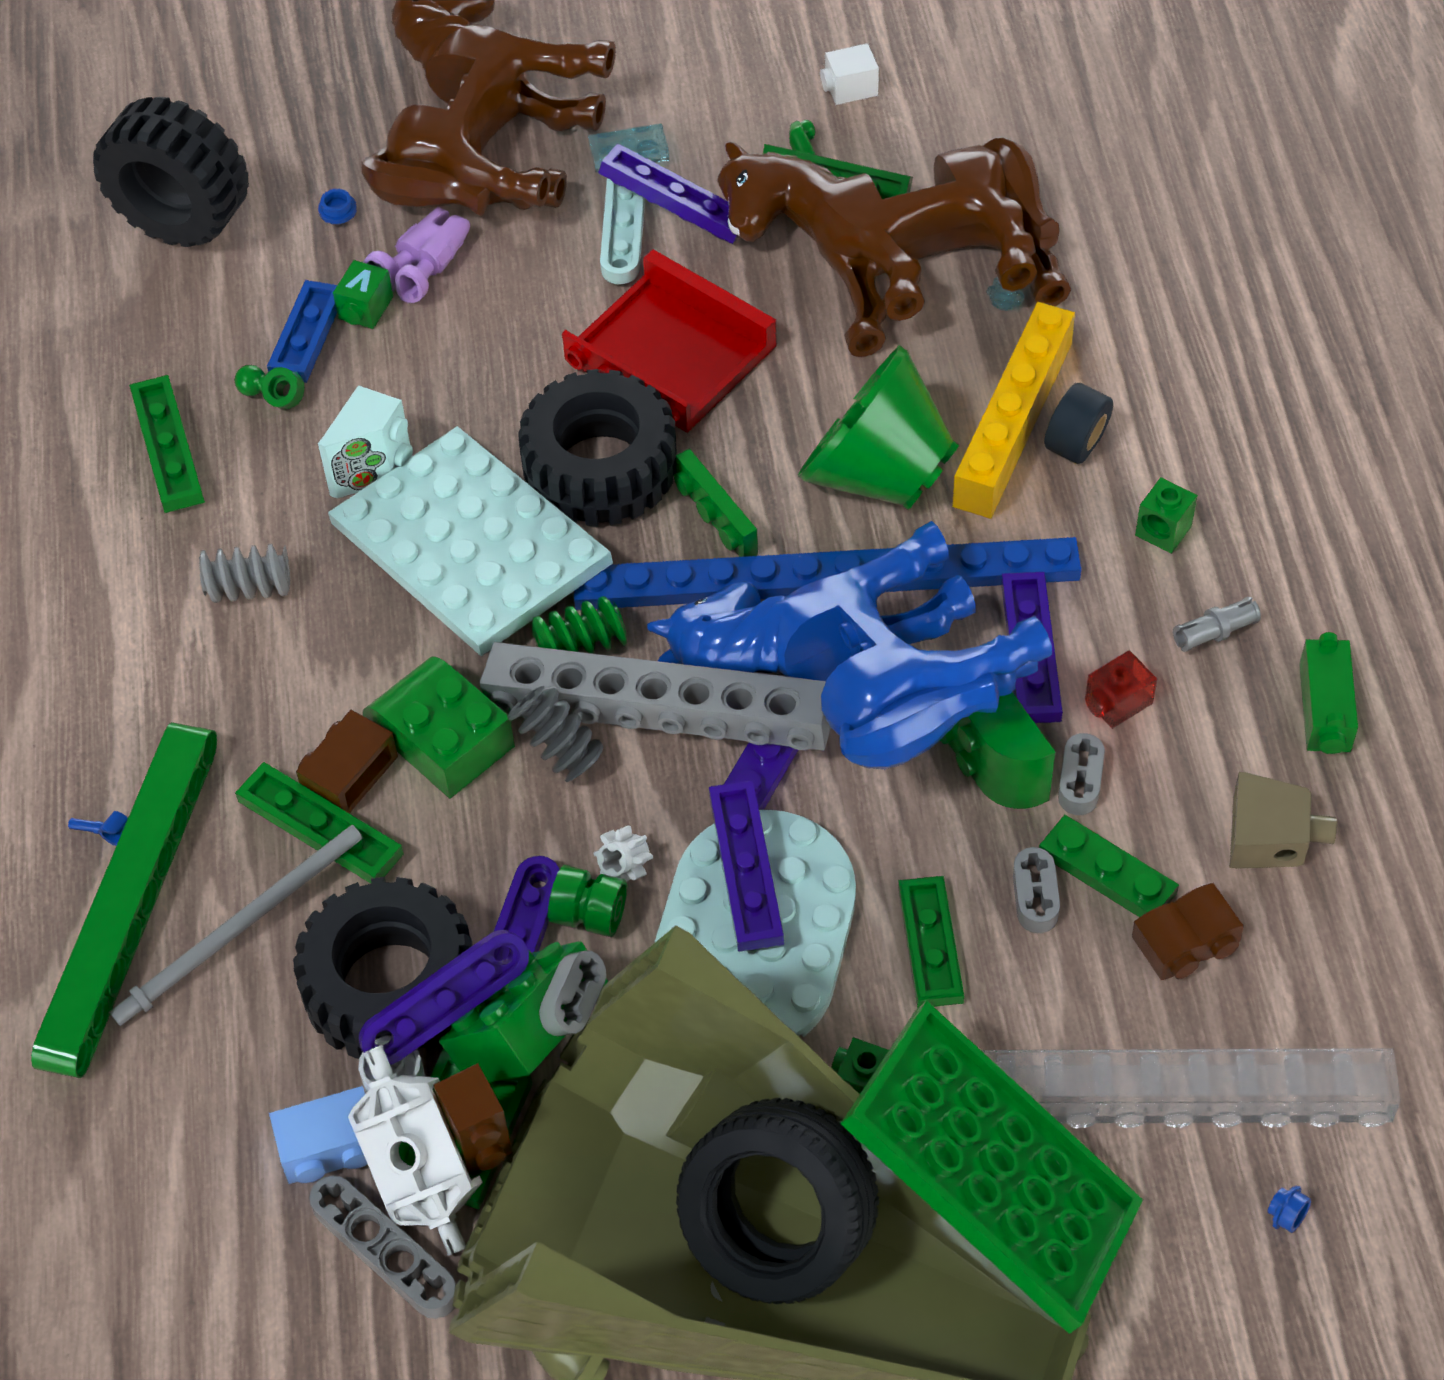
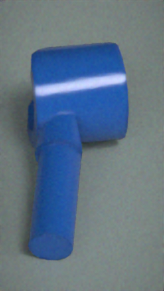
(109, 830)

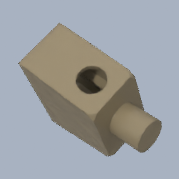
(1274, 823)

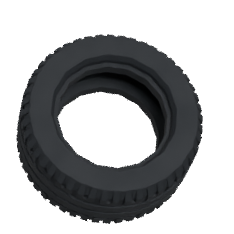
(729, 1242)

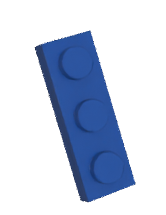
(305, 329)

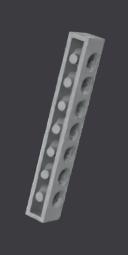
(663, 695)

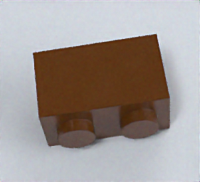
(348, 760)
(474, 1119)

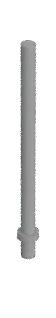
(143, 997)

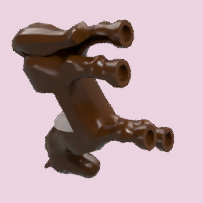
(479, 71)
(977, 200)

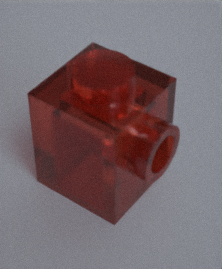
(1120, 689)

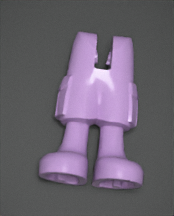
(422, 253)

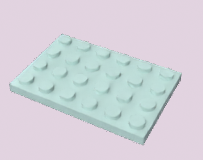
(470, 540)

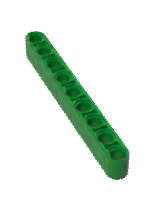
(124, 902)

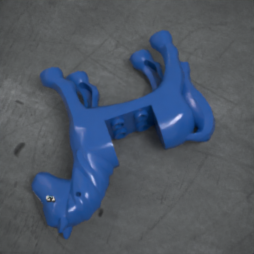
(878, 688)

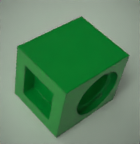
(1166, 515)

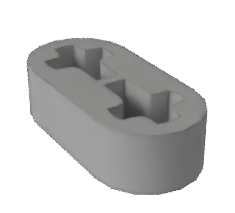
(1072, 772)
(1045, 889)
(577, 996)

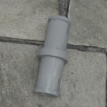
(1216, 624)

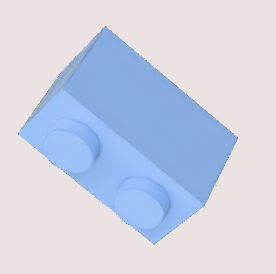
(318, 1137)

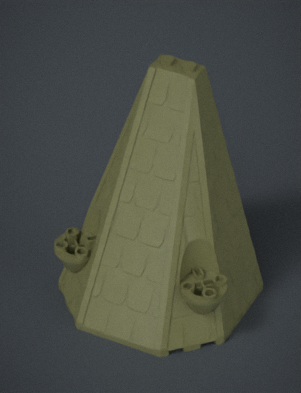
(587, 1238)

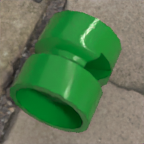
(588, 901)

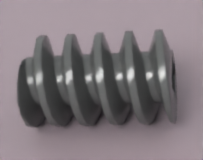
(558, 730)

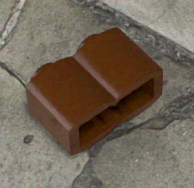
(1188, 932)

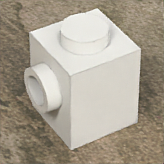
(850, 74)

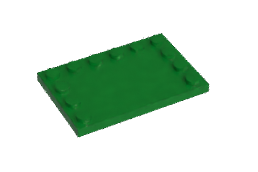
(995, 1165)

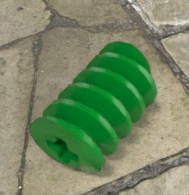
(581, 630)

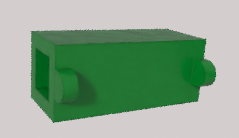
(1328, 694)

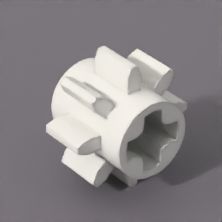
(623, 854)

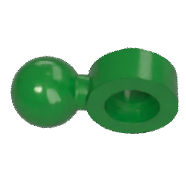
(251, 381)

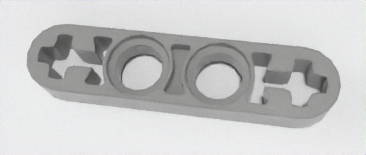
(387, 1242)

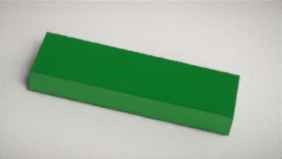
(930, 941)

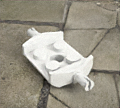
(409, 1112)

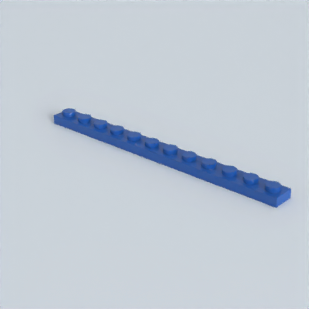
(782, 574)

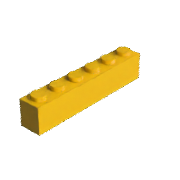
(1013, 410)

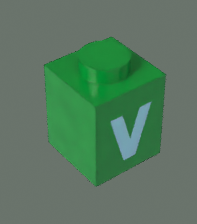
(363, 294)

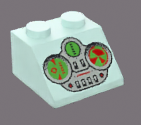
(364, 442)

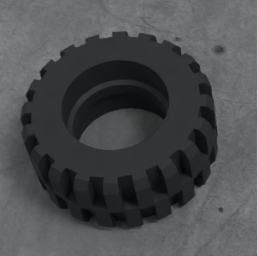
(171, 171)
(591, 408)
(357, 924)

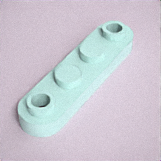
(621, 234)

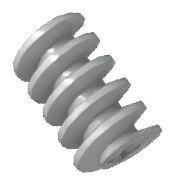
(244, 574)

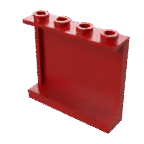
(677, 337)

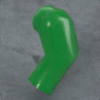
(800, 134)

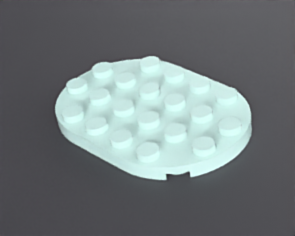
(815, 909)

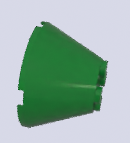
(885, 439)

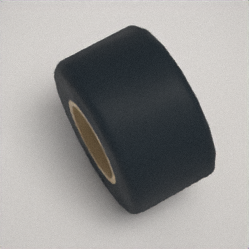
(1078, 422)

